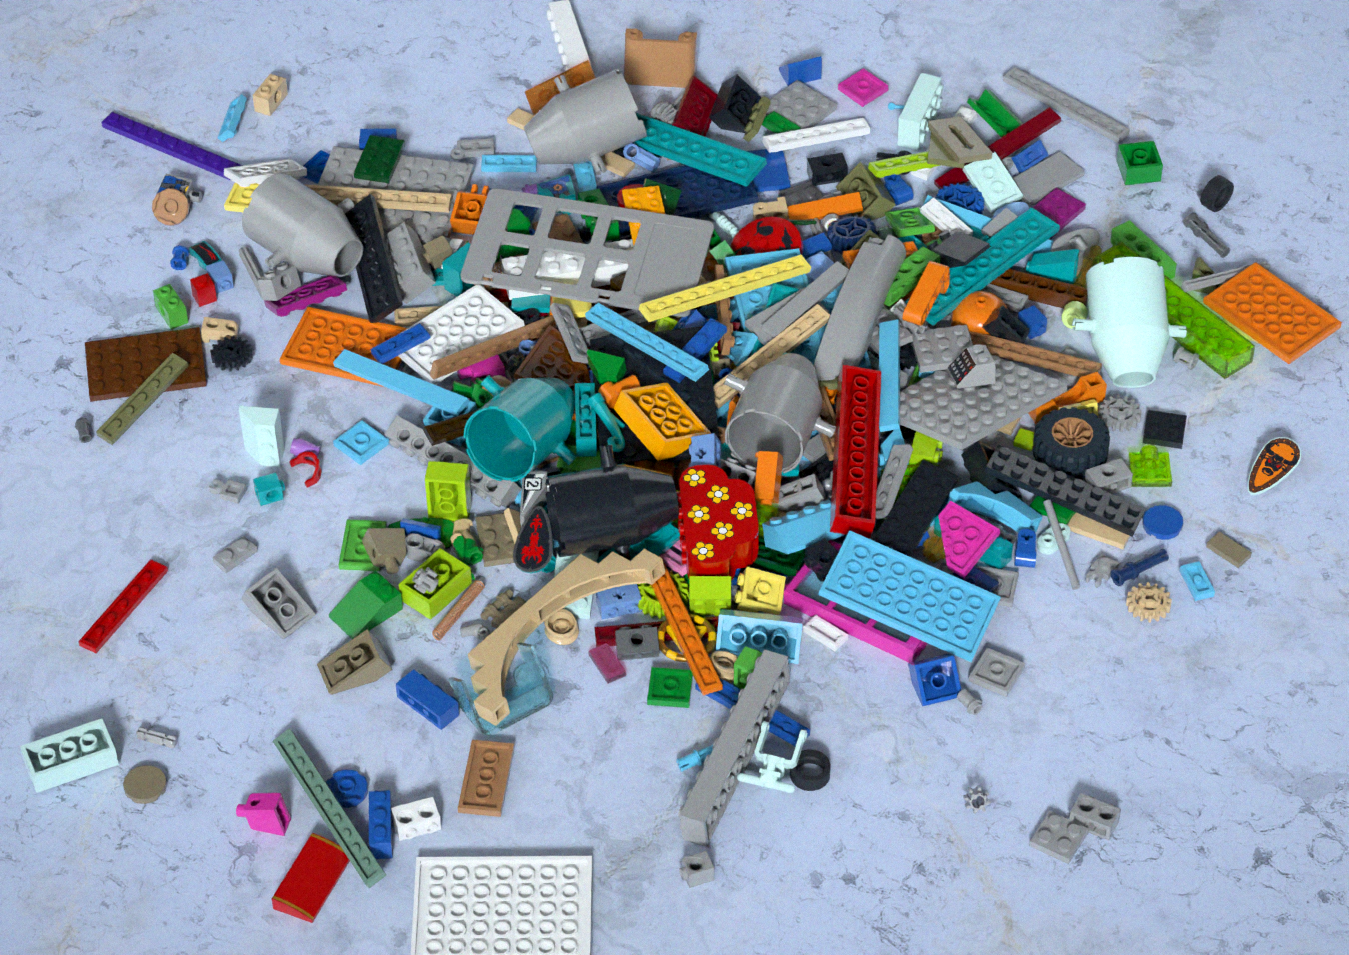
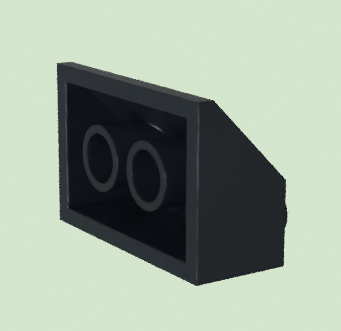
(734, 105)
(975, 462)

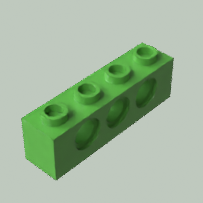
(1143, 245)
(910, 274)

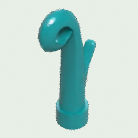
(597, 403)

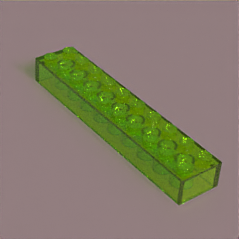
(1206, 333)

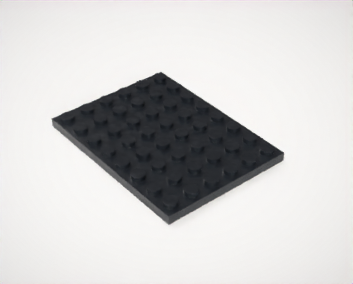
(649, 371)

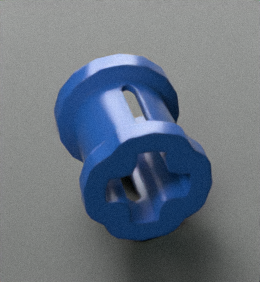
(179, 257)

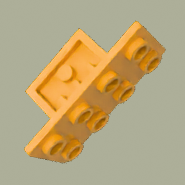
(642, 199)

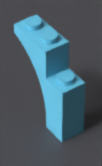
(999, 506)

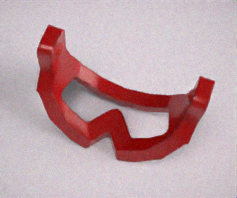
(316, 463)

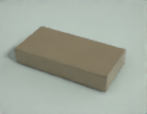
(1228, 549)

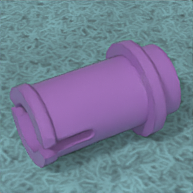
(532, 189)

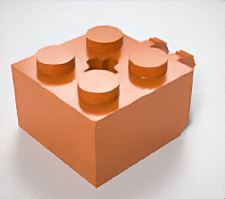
(468, 210)

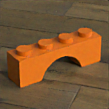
(1087, 388)

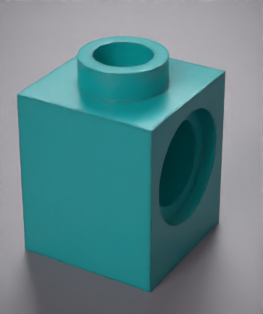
(268, 489)

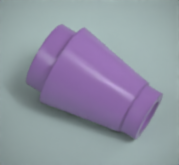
(300, 445)

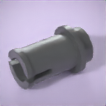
(83, 428)

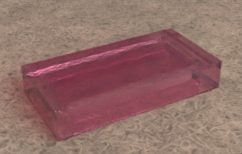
(607, 663)

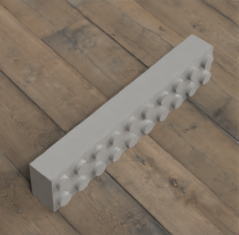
(734, 748)

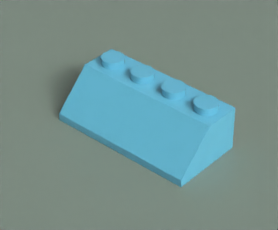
(799, 528)
(759, 632)

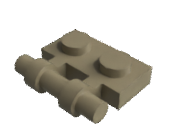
(503, 599)

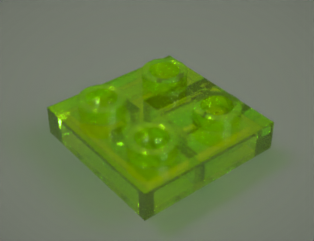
(1150, 468)

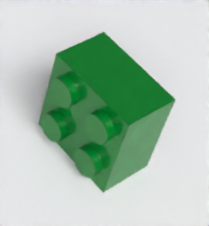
(1139, 163)

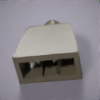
(385, 547)

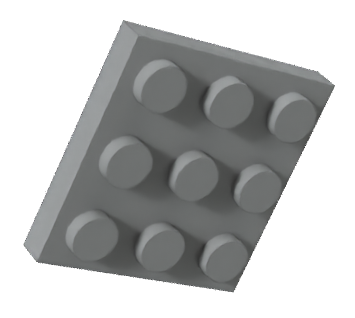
(801, 105)
(940, 347)

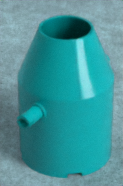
(520, 427)

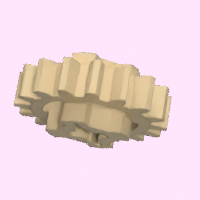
(1148, 602)

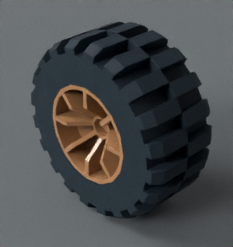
(1071, 441)

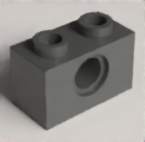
(627, 650)

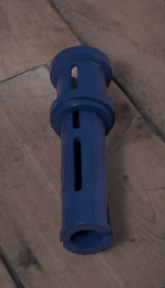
(1132, 570)

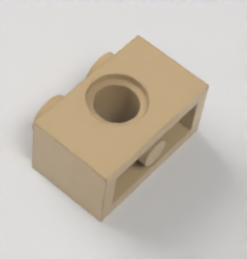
(270, 94)

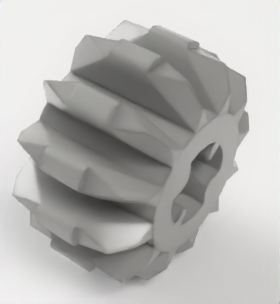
(663, 112)

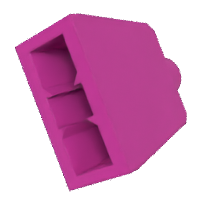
(491, 366)
(265, 813)

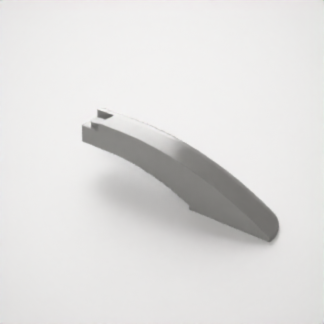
(859, 306)

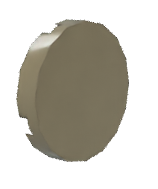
(144, 784)

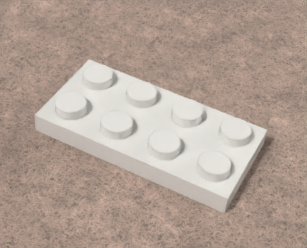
(259, 172)

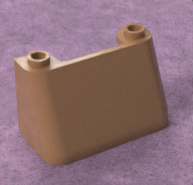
(660, 61)

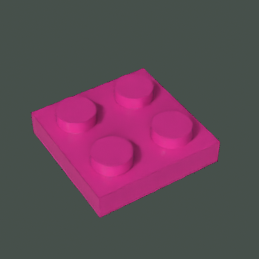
(863, 87)

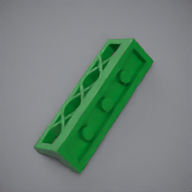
(995, 113)

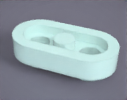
(1051, 546)

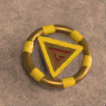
(701, 630)

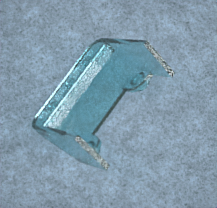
(524, 699)

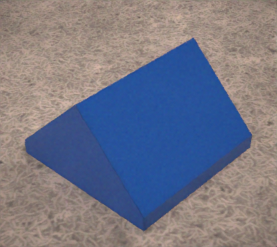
(803, 71)

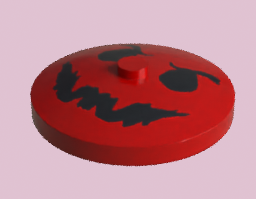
(767, 235)

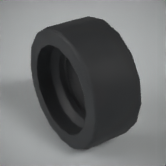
(1217, 193)
(811, 783)

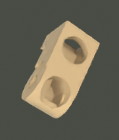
(771, 209)
(218, 329)

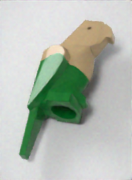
(465, 544)

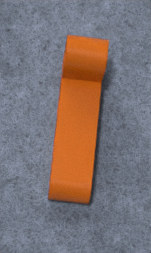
(932, 282)

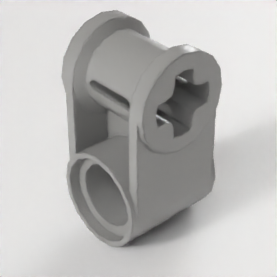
(421, 548)

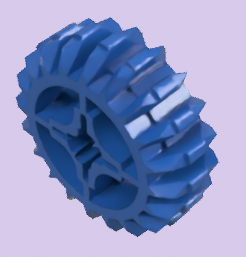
(962, 196)

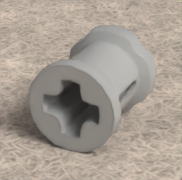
(1186, 358)

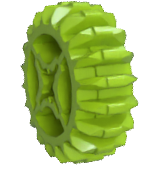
(649, 602)

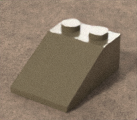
(354, 664)

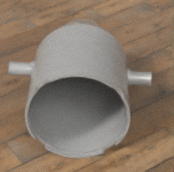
(585, 122)
(302, 227)
(776, 411)

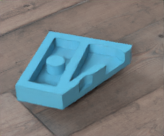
(742, 347)

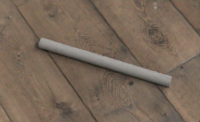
(1061, 544)

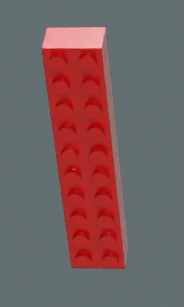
(856, 451)

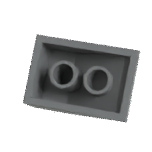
(277, 604)

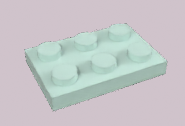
(993, 181)

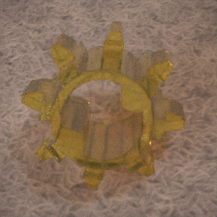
(934, 549)

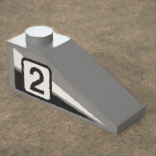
(532, 492)

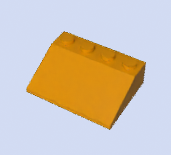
(659, 419)

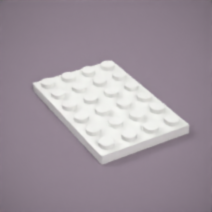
(459, 325)

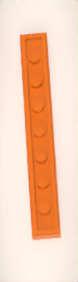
(686, 634)

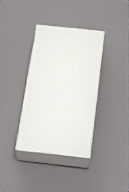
(825, 633)

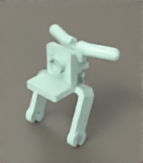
(773, 766)

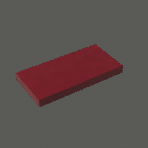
(695, 108)

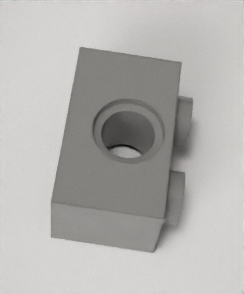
(279, 282)
(1110, 477)

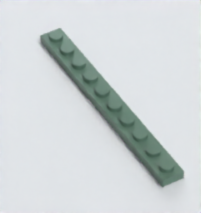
(329, 808)

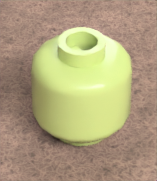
(1073, 310)

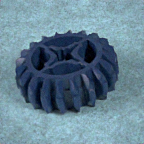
(848, 231)

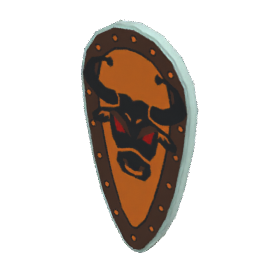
(1273, 464)

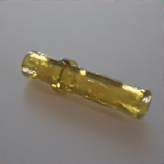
(1087, 264)

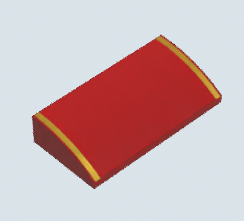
(310, 879)

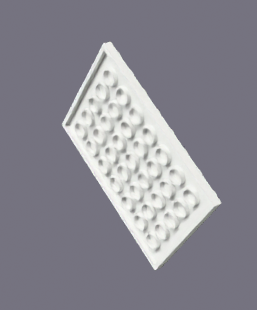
(502, 905)

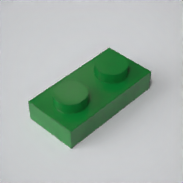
(778, 123)

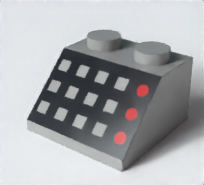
(973, 367)

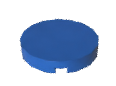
(1162, 522)
(348, 787)

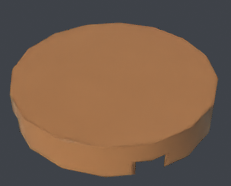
(170, 207)

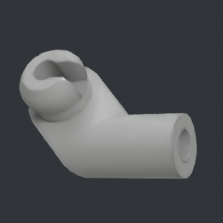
(476, 630)

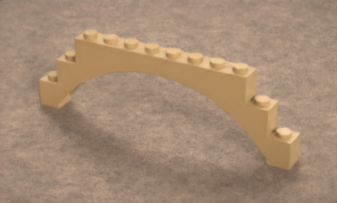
(579, 579)

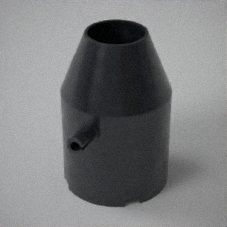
(609, 506)

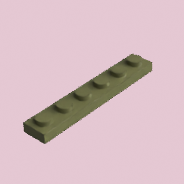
(142, 399)

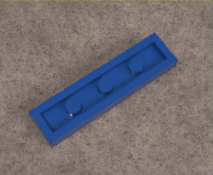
(699, 345)

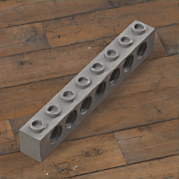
(402, 429)

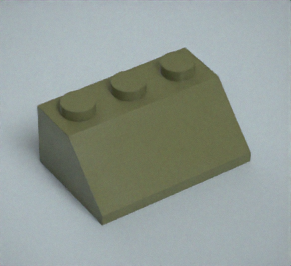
(872, 191)

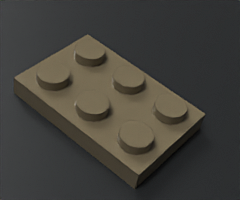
(495, 539)

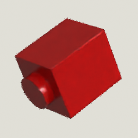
(203, 290)

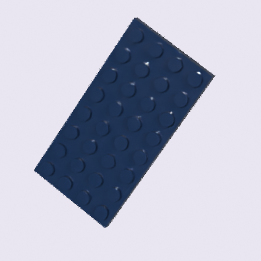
(699, 196)

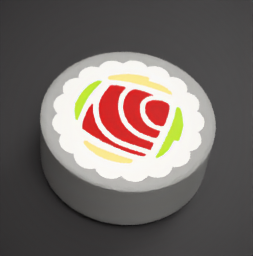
(828, 219)

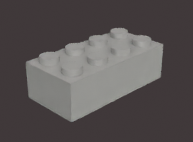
(408, 262)

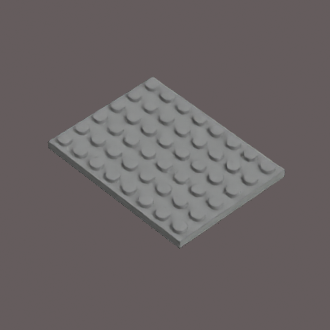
(410, 174)
(974, 412)

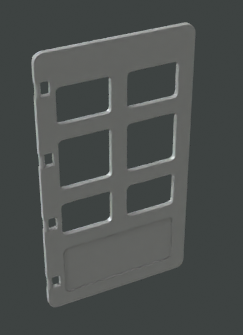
(663, 260)

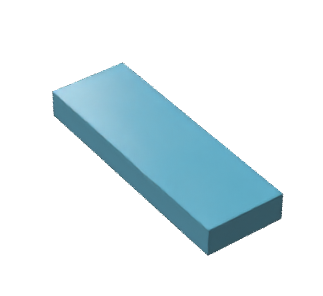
(508, 163)

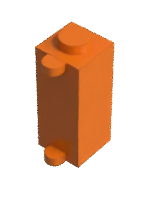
(768, 477)

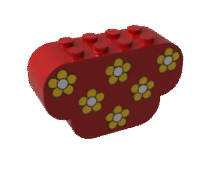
(716, 522)

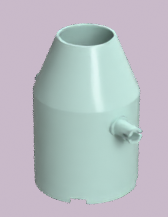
(1128, 319)

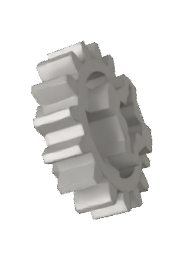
(1120, 413)

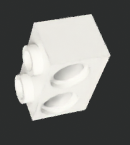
(416, 818)

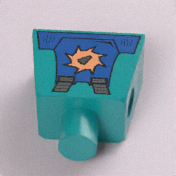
(559, 188)

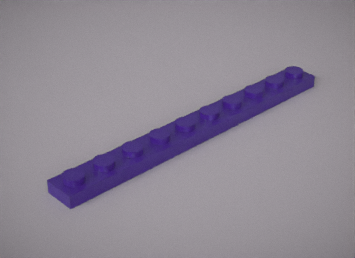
(167, 144)

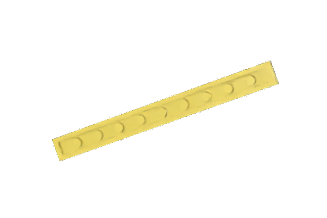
(724, 288)

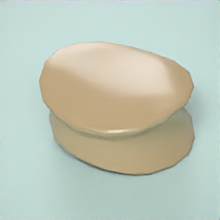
(561, 627)
(724, 664)

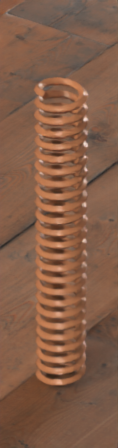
(459, 610)

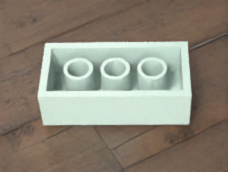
(920, 109)
(69, 755)

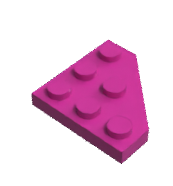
(964, 537)

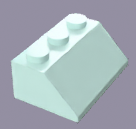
(262, 434)

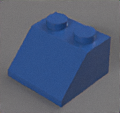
(935, 679)

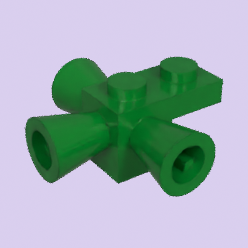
(474, 391)

